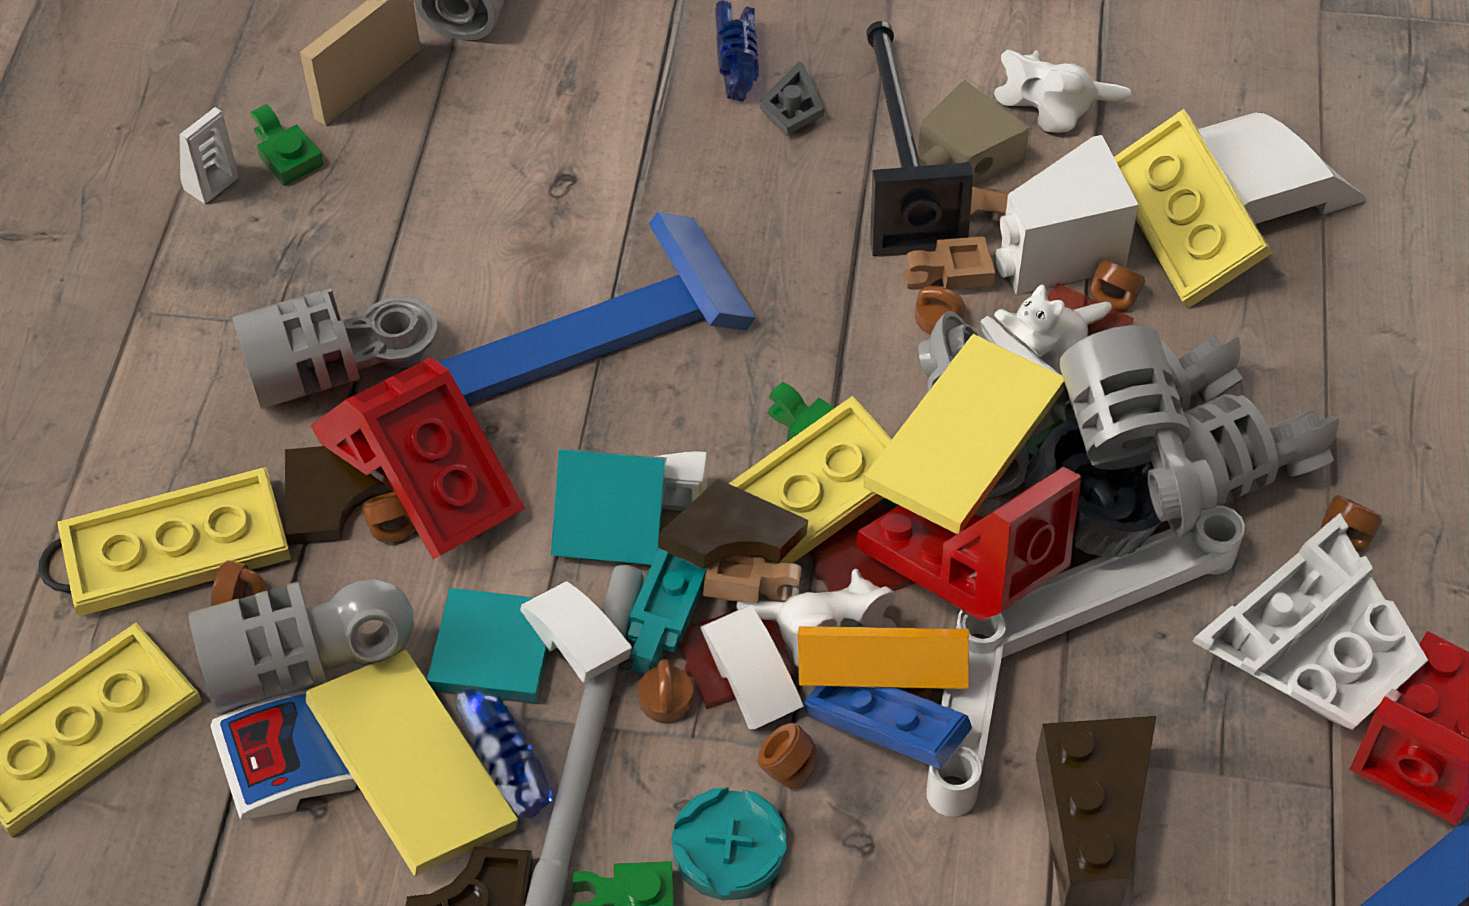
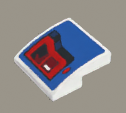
(277, 756)

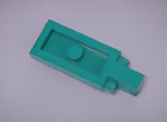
(663, 609)

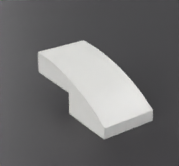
(578, 628)
(752, 666)

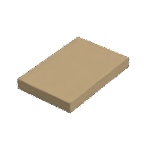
(358, 55)

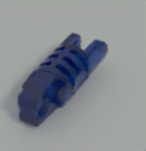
(737, 49)
(504, 752)

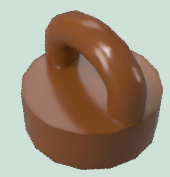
(1119, 277)
(933, 303)
(384, 509)
(1357, 517)
(232, 582)
(665, 693)
(787, 752)

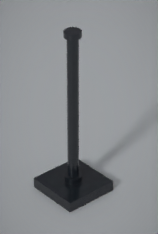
(913, 202)

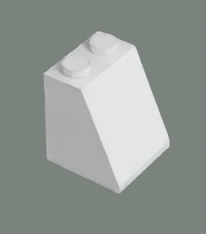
(1067, 220)

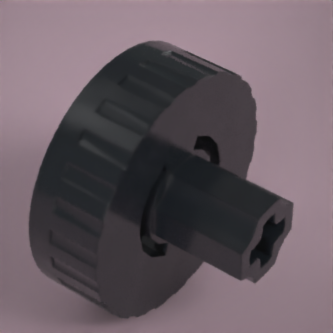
(1098, 523)

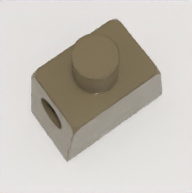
(972, 130)

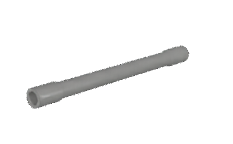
(552, 871)

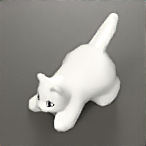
(1058, 91)
(1049, 326)
(855, 606)

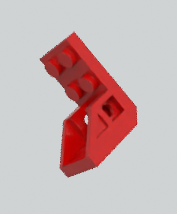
(429, 451)
(993, 557)
(1422, 734)

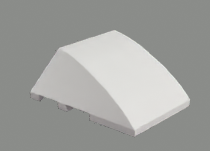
(1276, 168)
(1320, 631)

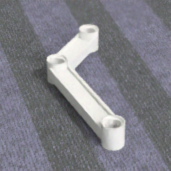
(1062, 605)

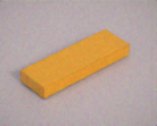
(883, 657)

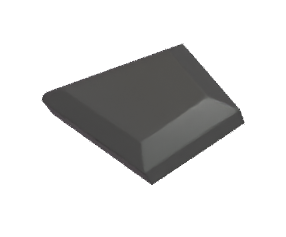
(793, 101)

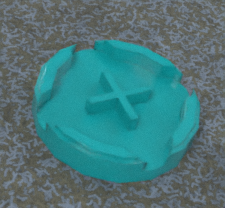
(729, 843)

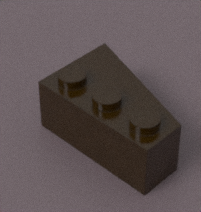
(1093, 803)

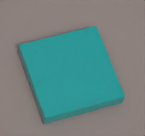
(608, 506)
(487, 647)

